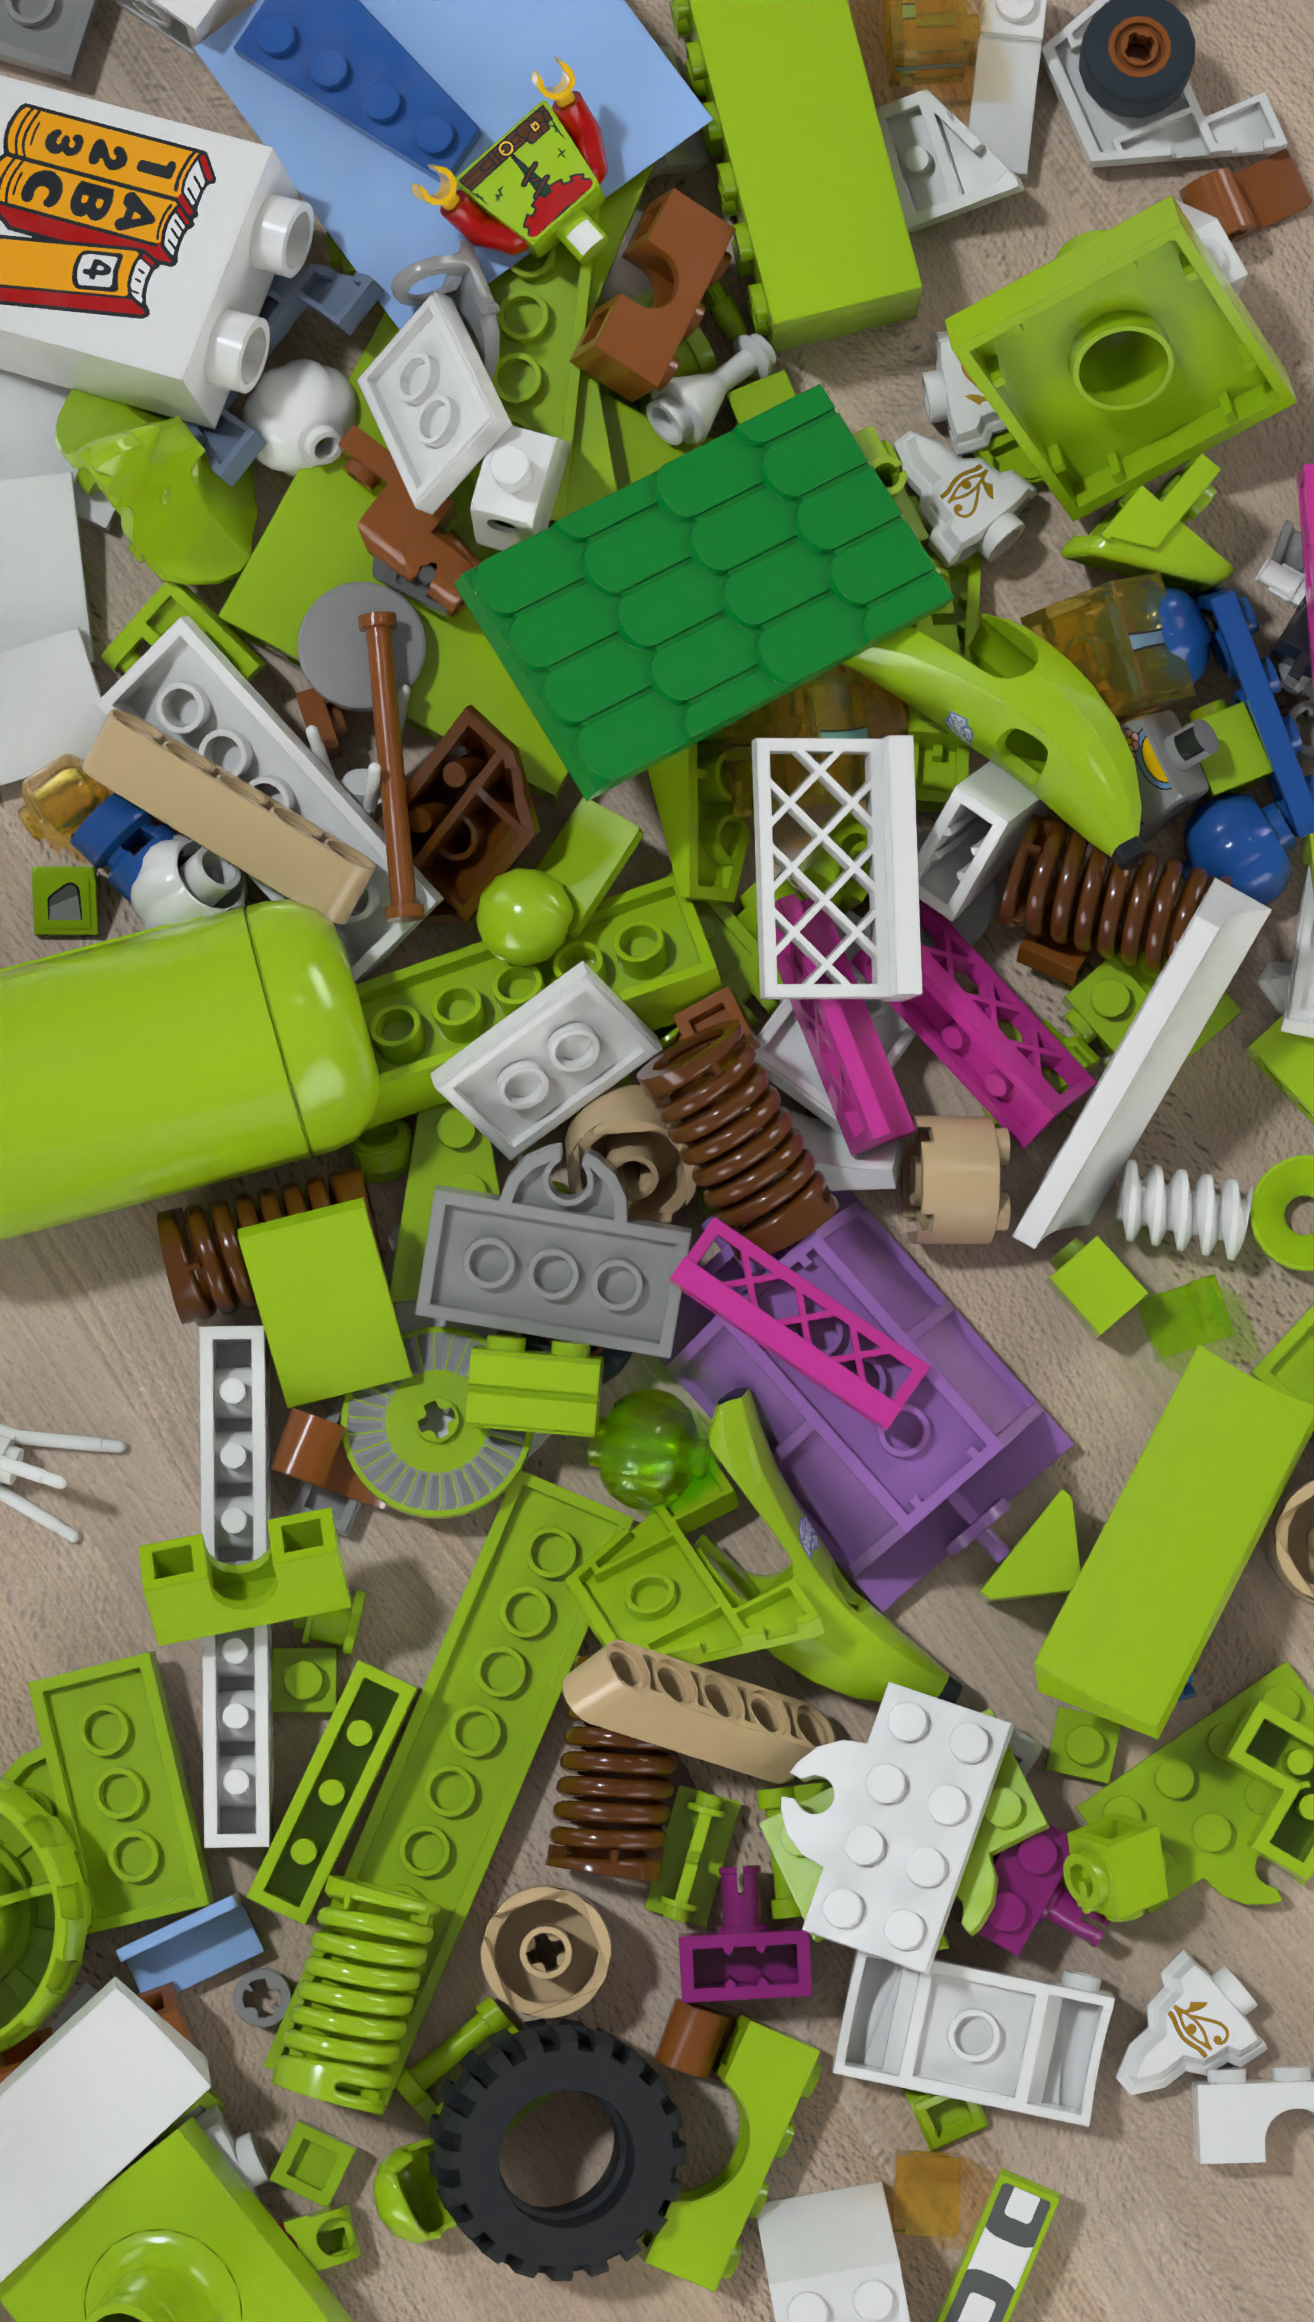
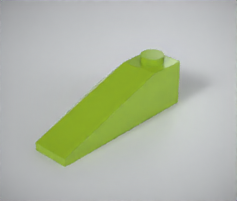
(699, 821)

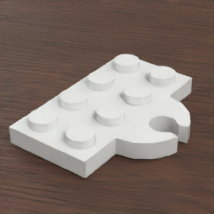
(897, 1824)

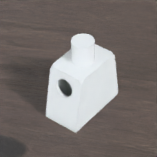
(517, 487)

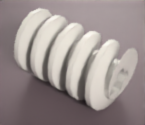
(1182, 1209)

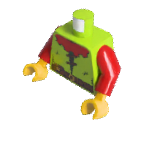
(533, 181)

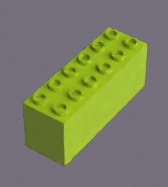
(800, 166)

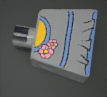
(1168, 766)

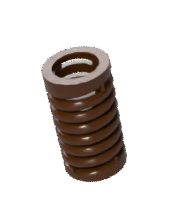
(1098, 915)
(726, 1142)
(223, 1273)
(615, 1798)

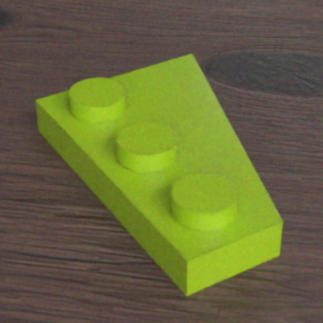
(444, 1153)

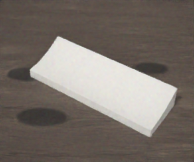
(211, 708)
(1145, 1063)
(86, 2112)

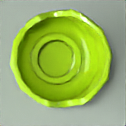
(524, 916)
(408, 2195)

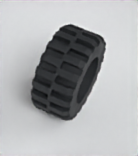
(616, 2208)

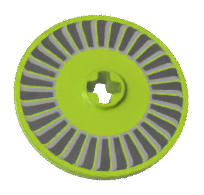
(414, 1467)

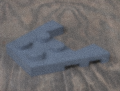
(334, 296)

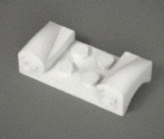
(976, 2035)

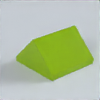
(1043, 1559)

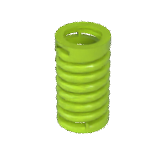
(373, 2004)

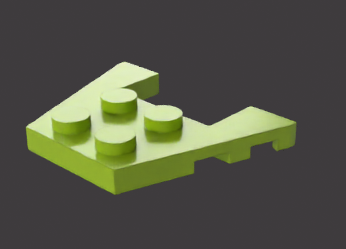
(661, 1596)

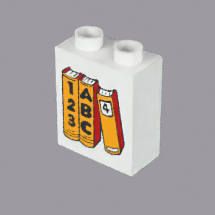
(138, 252)

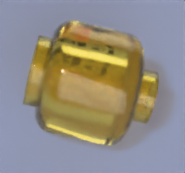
(60, 800)

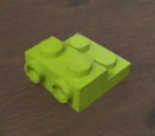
(1112, 995)

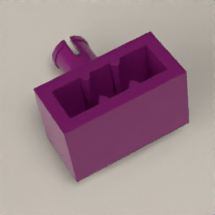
(1034, 1890)
(743, 1954)

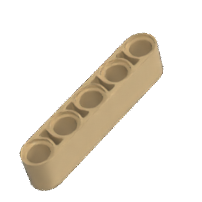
(228, 816)
(695, 1711)

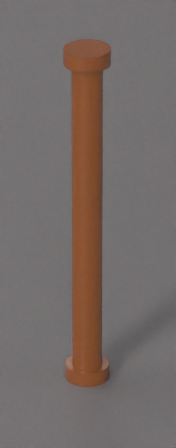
(390, 757)

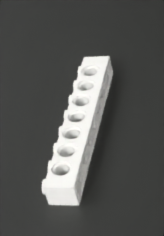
(235, 1530)

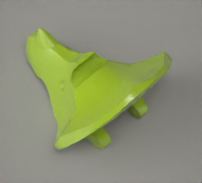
(160, 483)

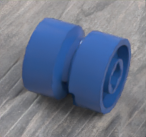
(112, 833)

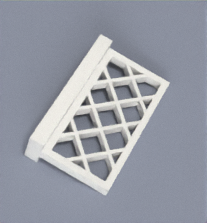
(891, 868)

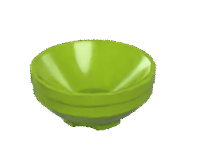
(1270, 1197)

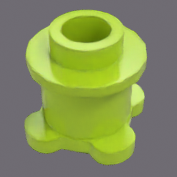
(335, 1627)

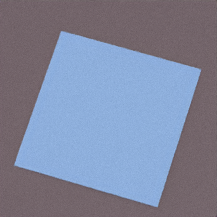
(485, 63)

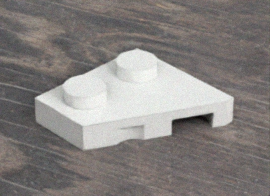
(939, 162)

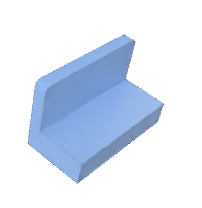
(194, 1946)

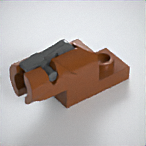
(406, 543)

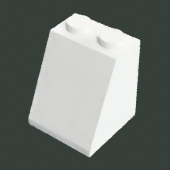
(833, 2257)

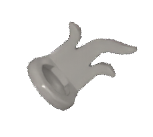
(470, 290)

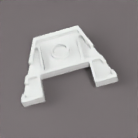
(1167, 136)

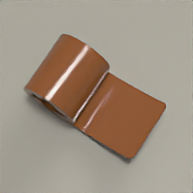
(1250, 197)
(315, 1453)
(693, 2039)

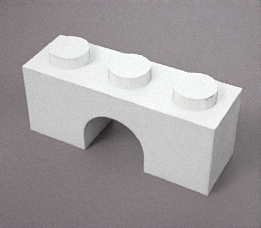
(1236, 2111)

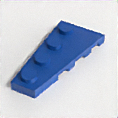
(360, 75)
(1258, 681)

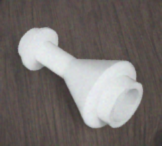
(691, 402)

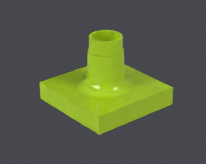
(1120, 358)
(171, 2245)

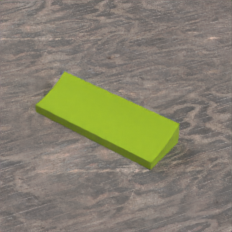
(636, 941)
(1174, 1546)

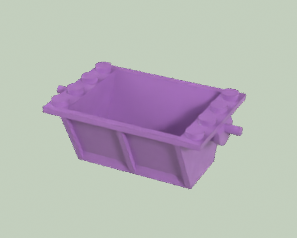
(949, 1459)

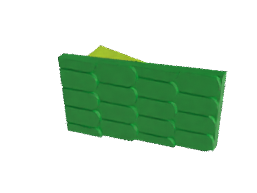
(703, 591)

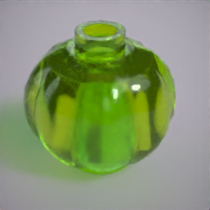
(648, 1449)

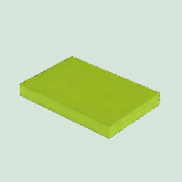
(325, 1302)

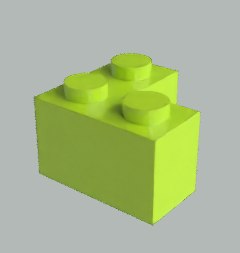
(1282, 1757)

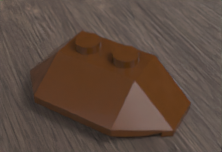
(468, 815)

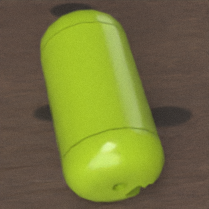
(177, 1062)

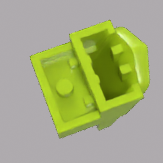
(1149, 533)

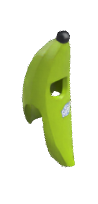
(1029, 717)
(859, 1643)

